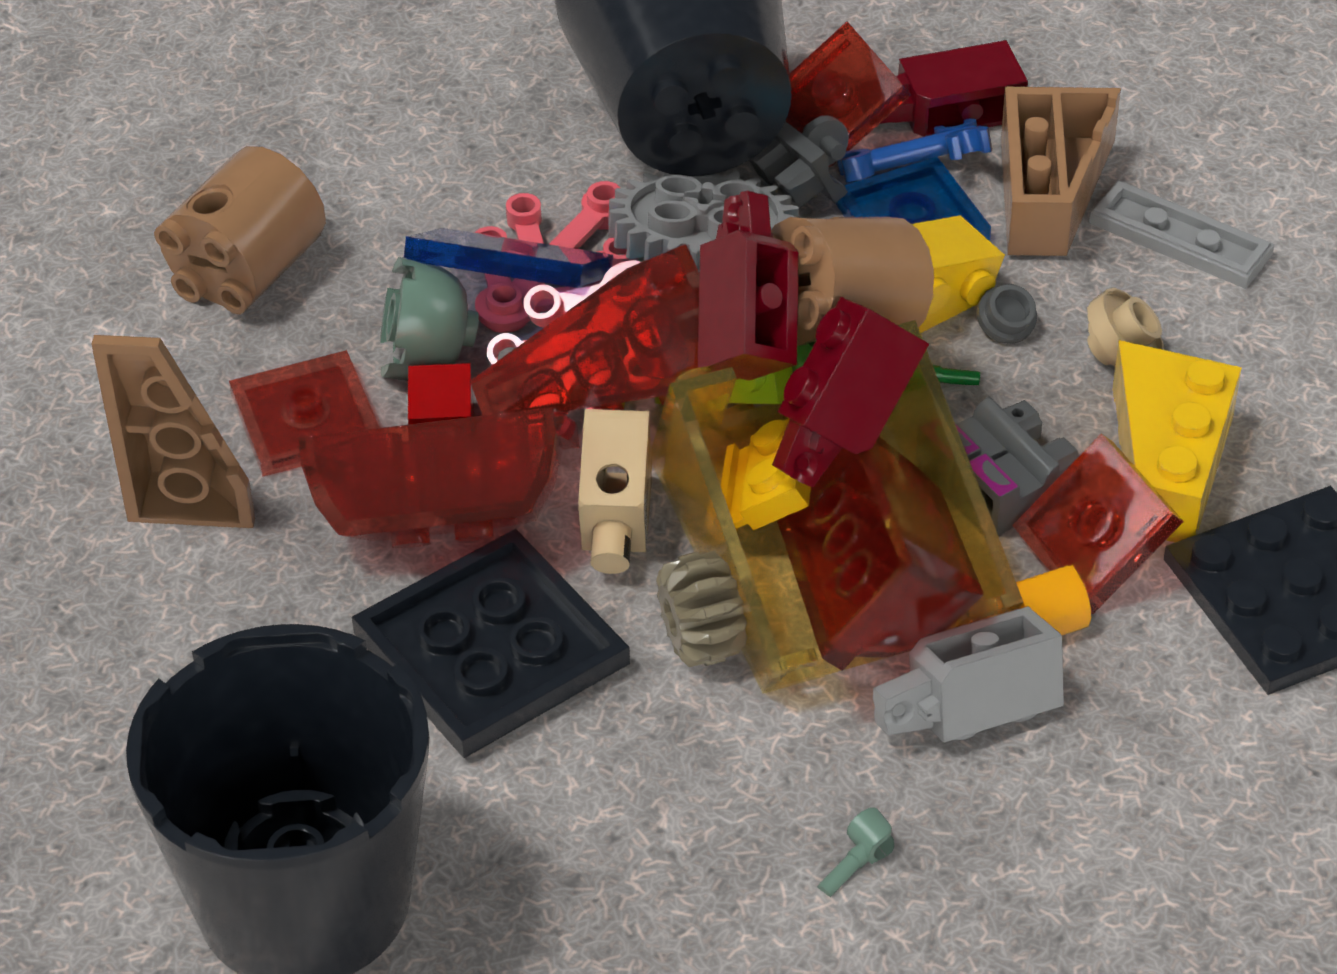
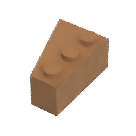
(1052, 162)

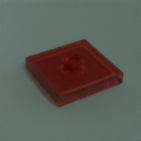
(846, 83)
(299, 402)
(1099, 520)

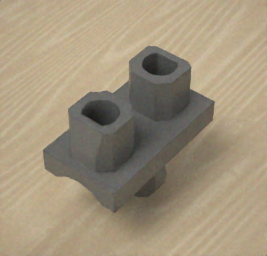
(802, 160)

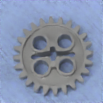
(680, 211)

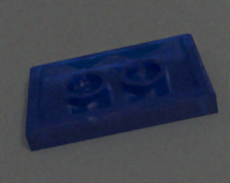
(508, 257)

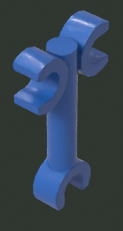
(946, 140)

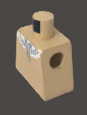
(615, 505)

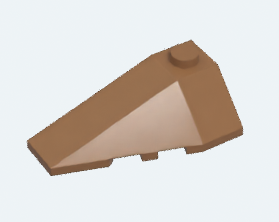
(164, 442)

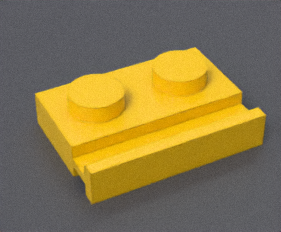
(755, 488)

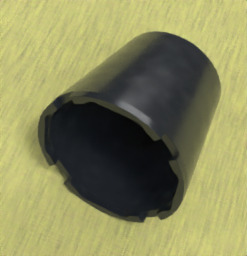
(685, 78)
(286, 795)

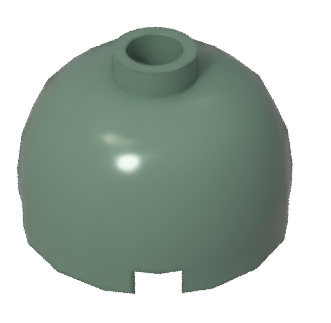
(426, 318)

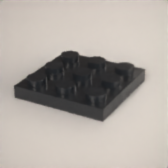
(1270, 587)
(492, 641)

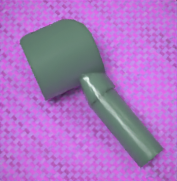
(868, 832)

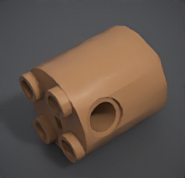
(241, 229)
(862, 259)

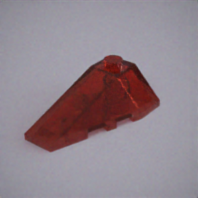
(608, 347)

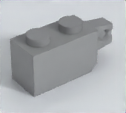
(976, 678)

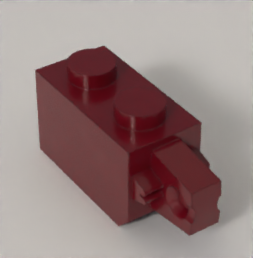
(957, 87)
(748, 293)
(844, 389)

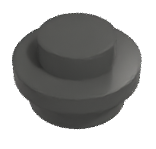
(1007, 313)

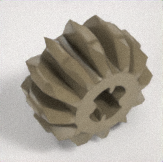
(701, 608)

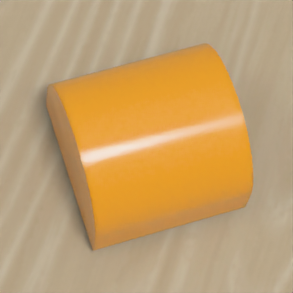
(1058, 599)

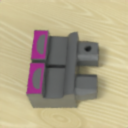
(1009, 460)

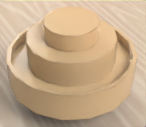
(1121, 317)

